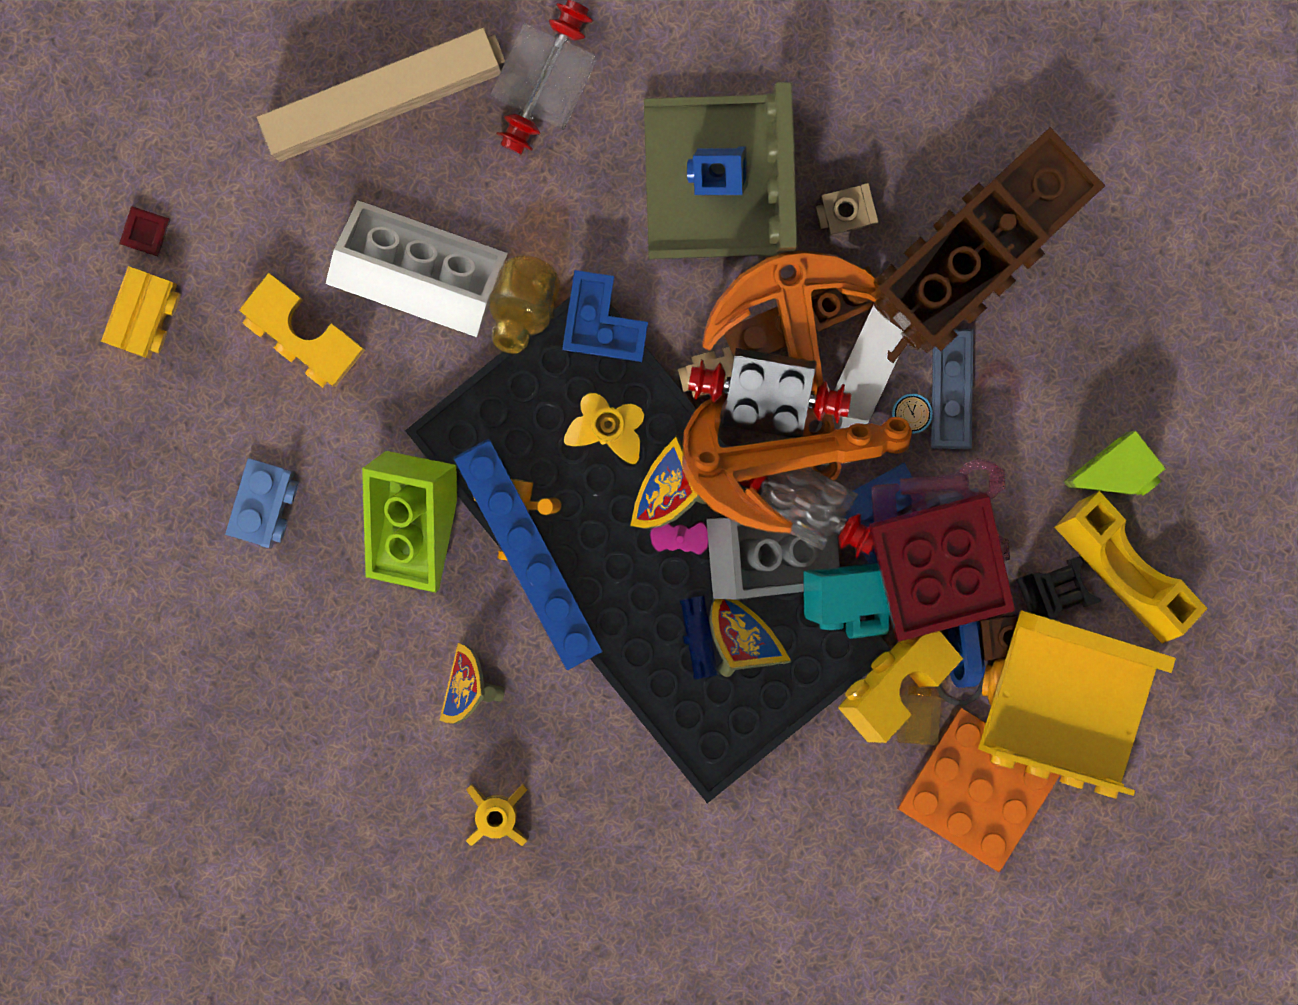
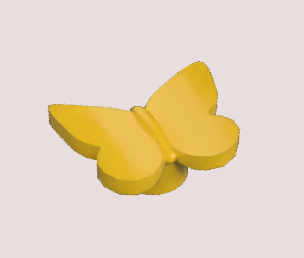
(607, 426)

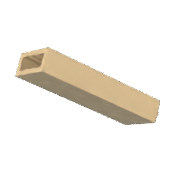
(381, 94)

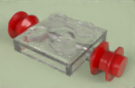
(544, 76)
(815, 507)

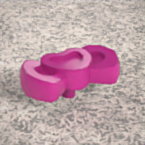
(680, 537)

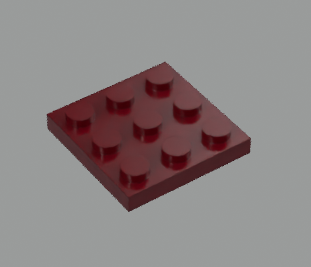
(942, 567)

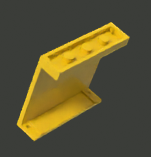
(1070, 703)

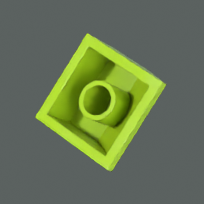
(1120, 468)

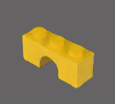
(271, 311)
(875, 702)

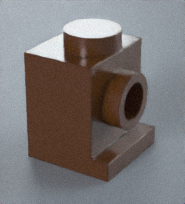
(992, 636)

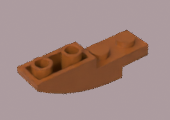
(765, 330)

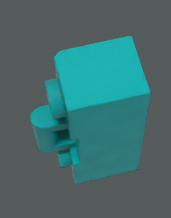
(843, 596)

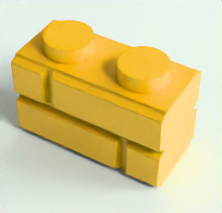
(140, 313)

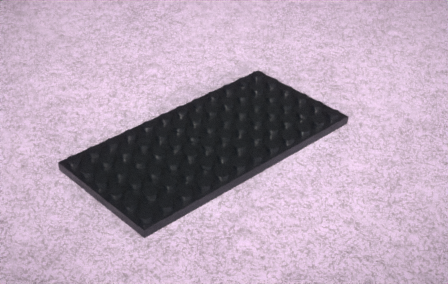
(618, 579)

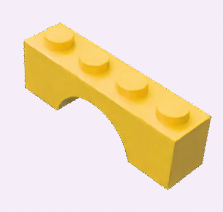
(1156, 599)

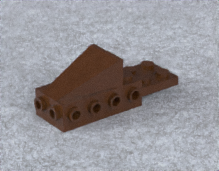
(984, 243)

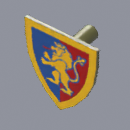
(664, 491)
(743, 638)
(467, 687)

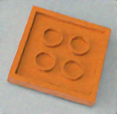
(971, 798)

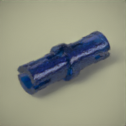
(699, 637)

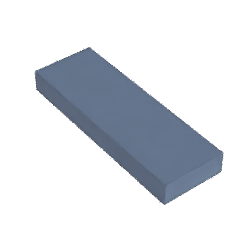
(953, 393)

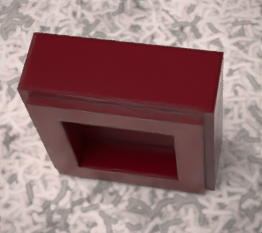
(144, 231)

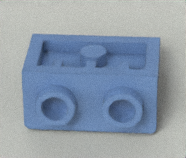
(261, 503)

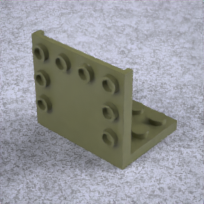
(721, 225)

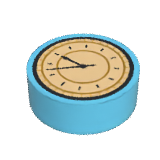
(914, 410)

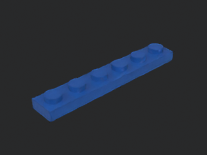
(527, 554)

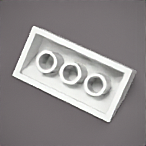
(415, 268)

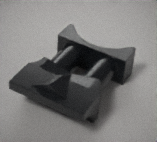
(1040, 591)

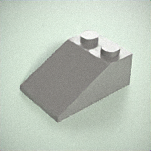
(761, 562)

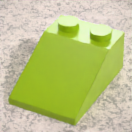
(408, 519)

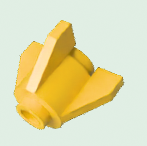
(498, 803)

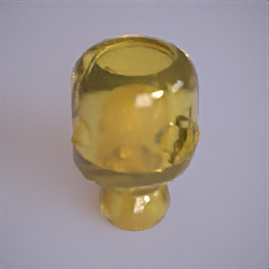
(522, 301)

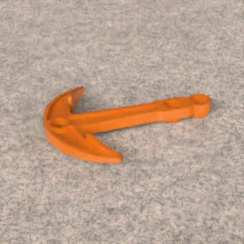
(795, 309)
(716, 470)

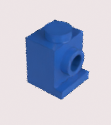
(707, 182)

